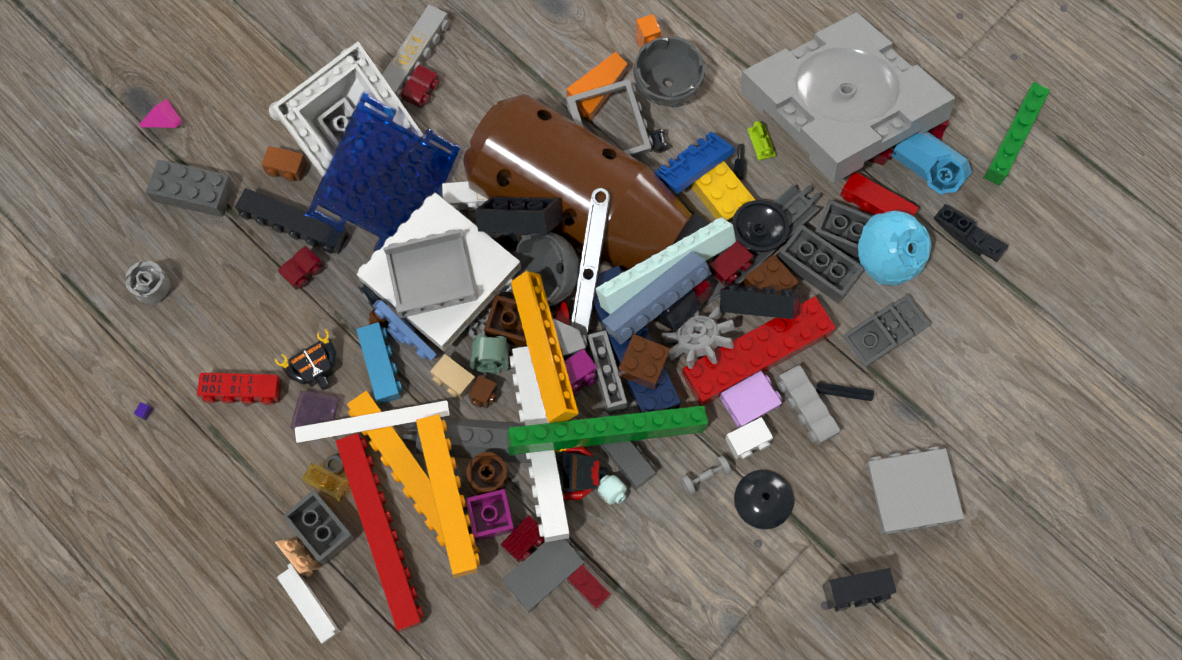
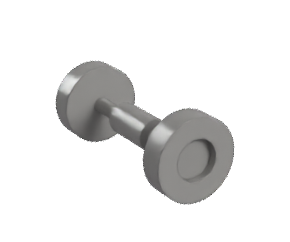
(723, 466)

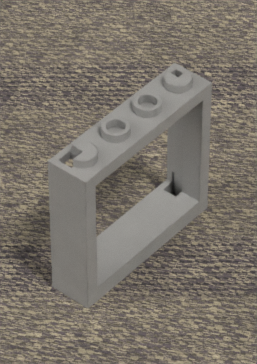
(635, 105)

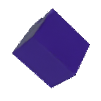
(143, 411)

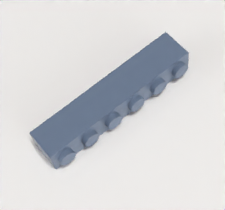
(656, 297)

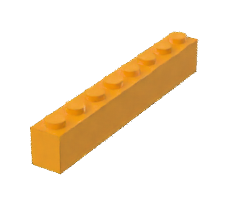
(544, 348)
(446, 496)

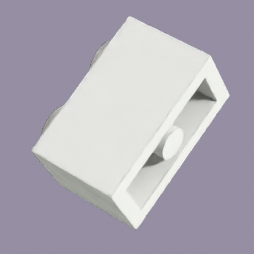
(749, 438)

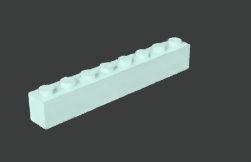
(704, 242)

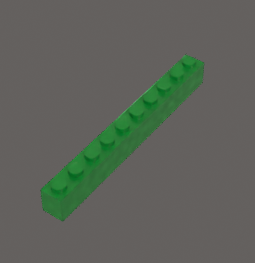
(606, 430)

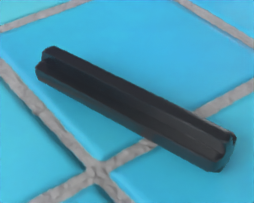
(845, 391)

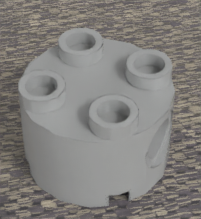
(147, 282)

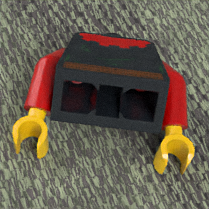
(580, 472)

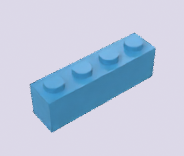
(378, 363)

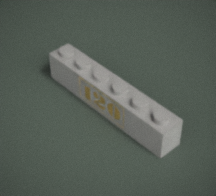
(415, 48)

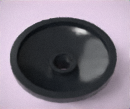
(762, 217)
(760, 512)

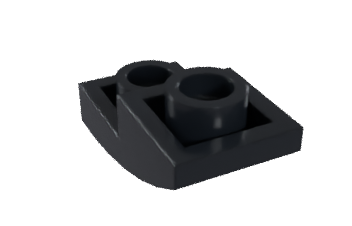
(693, 225)

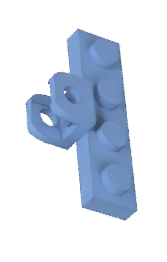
(402, 330)

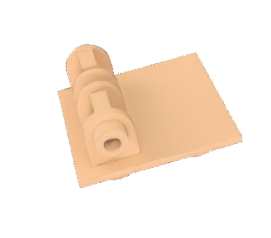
(299, 555)

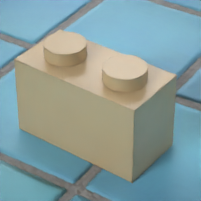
(453, 377)

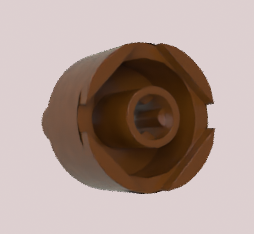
(477, 470)

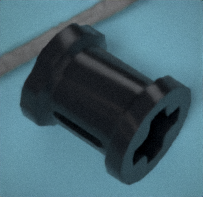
(659, 140)

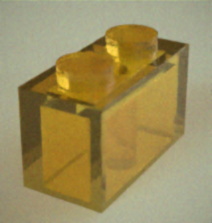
(325, 482)

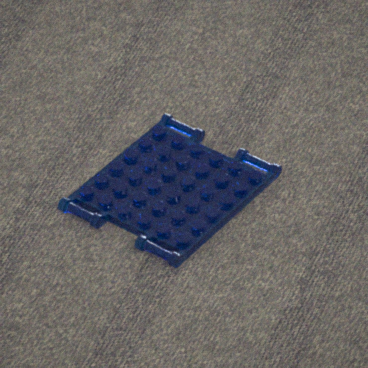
(380, 172)

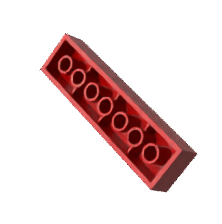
(758, 351)

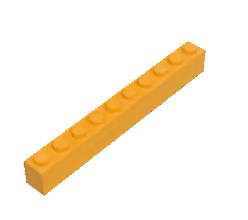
(403, 464)

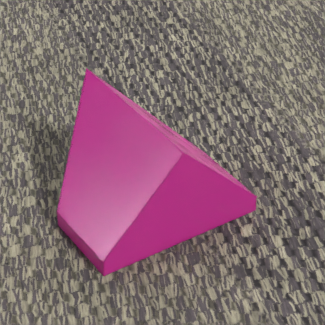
(162, 116)

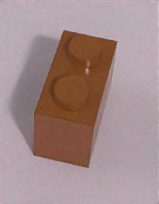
(284, 163)

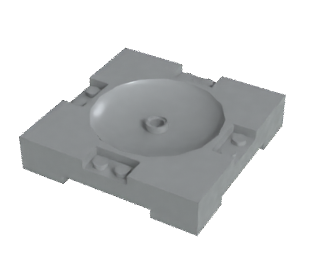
(846, 96)

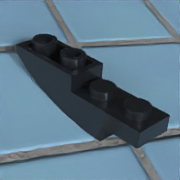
(965, 232)

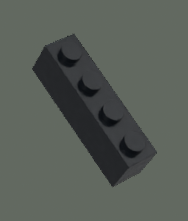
(760, 302)

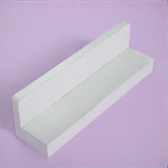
(308, 604)

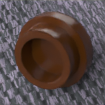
(375, 319)

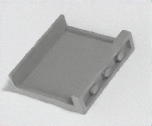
(429, 273)
(914, 490)

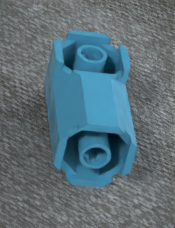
(933, 161)

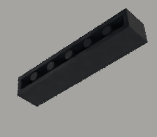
(289, 220)

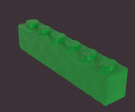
(1016, 133)

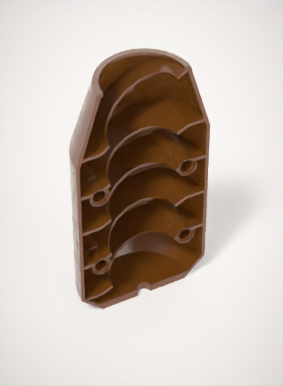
(556, 158)

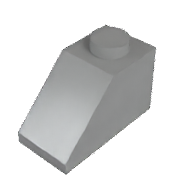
(569, 339)

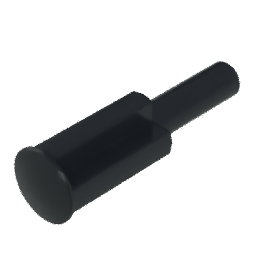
(739, 163)

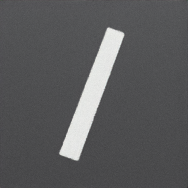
(370, 421)

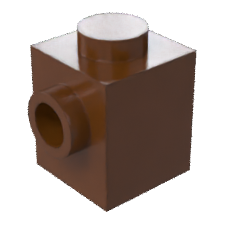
(483, 392)

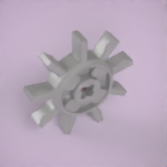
(700, 337)

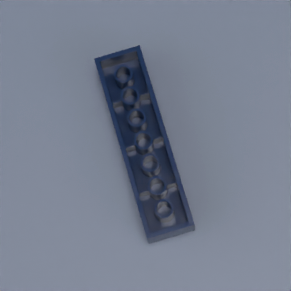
(646, 399)

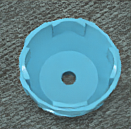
(885, 248)

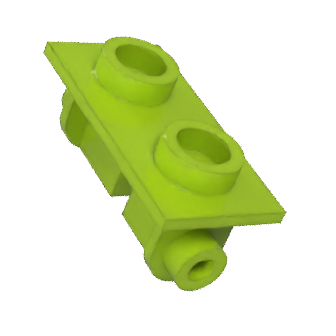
(761, 141)

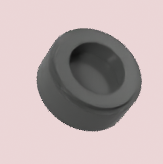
(334, 464)

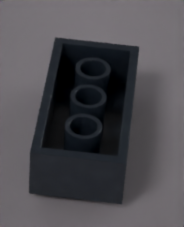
(519, 215)

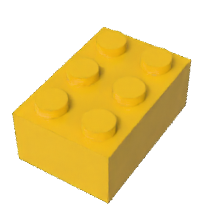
(721, 192)

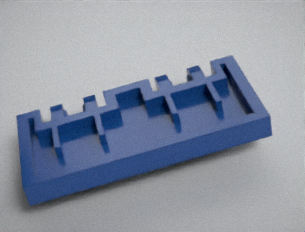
(694, 162)

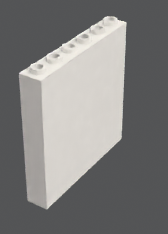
(488, 264)

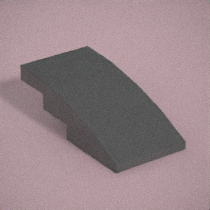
(886, 330)

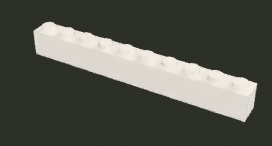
(544, 465)

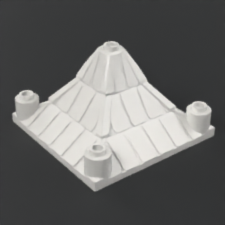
(324, 104)

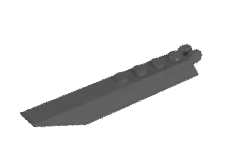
(798, 212)
(474, 437)

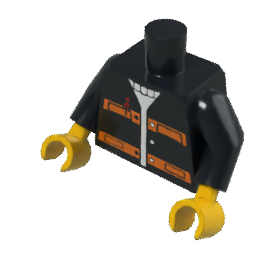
(312, 364)

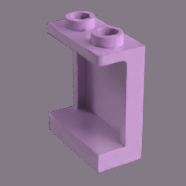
(750, 399)

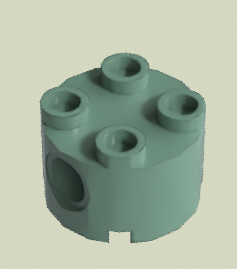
(489, 354)

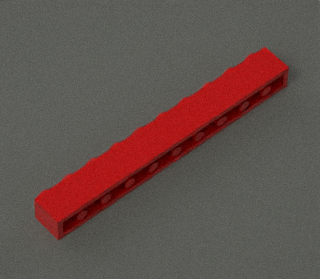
(379, 533)

